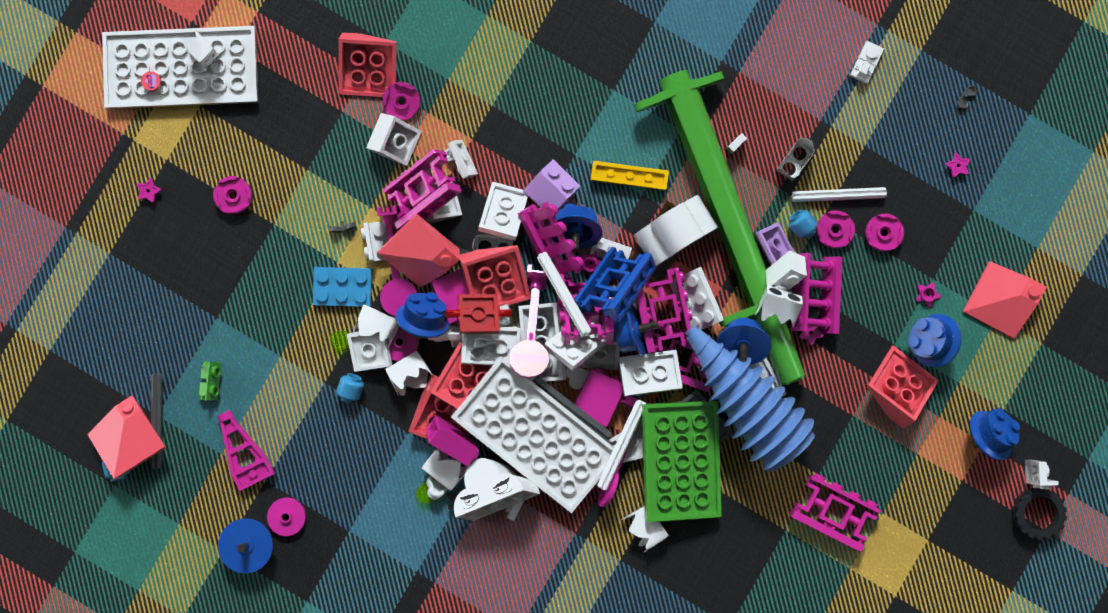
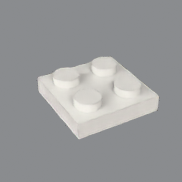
(368, 351)

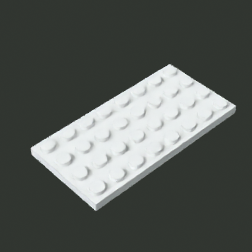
(185, 81)
(534, 434)

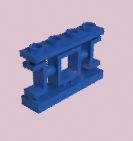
(626, 291)

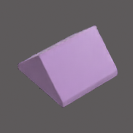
(772, 243)

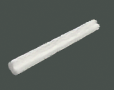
(839, 194)
(564, 294)
(621, 446)

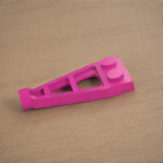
(252, 473)

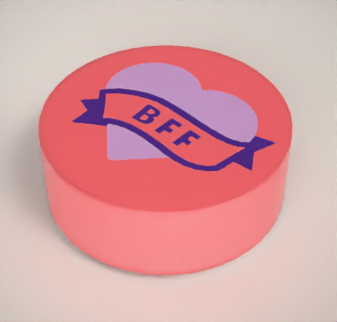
(151, 81)

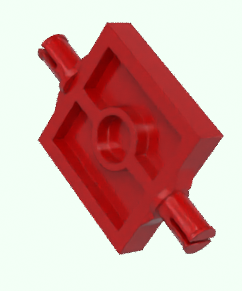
(478, 313)

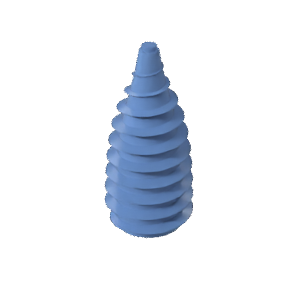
(752, 405)

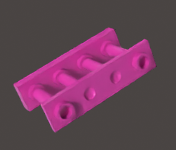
(830, 295)

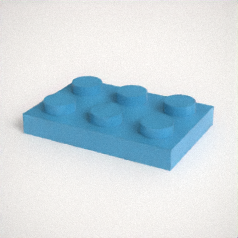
(342, 286)

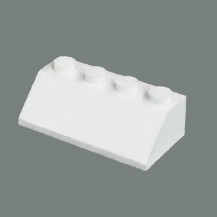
(546, 327)

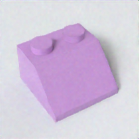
(552, 186)

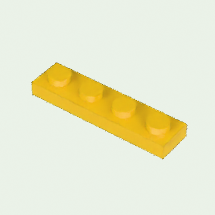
(629, 175)

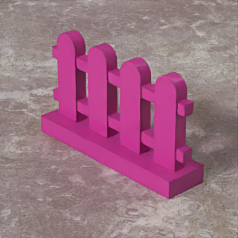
(541, 237)

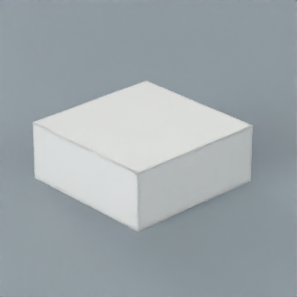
(736, 143)

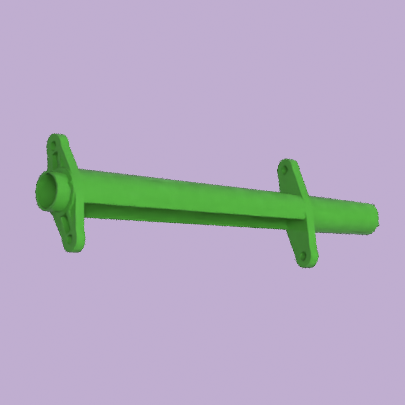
(717, 185)

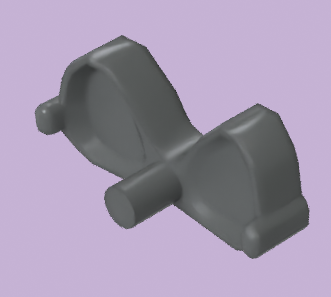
(969, 91)
(343, 228)
(478, 350)

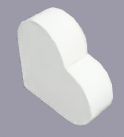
(576, 377)
(435, 488)

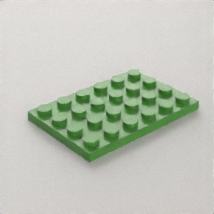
(681, 460)

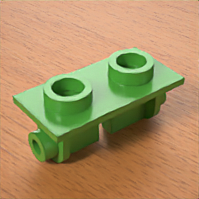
(211, 372)

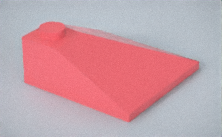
(366, 64)
(420, 251)
(496, 272)
(1004, 299)
(458, 379)
(901, 387)
(428, 408)
(125, 438)

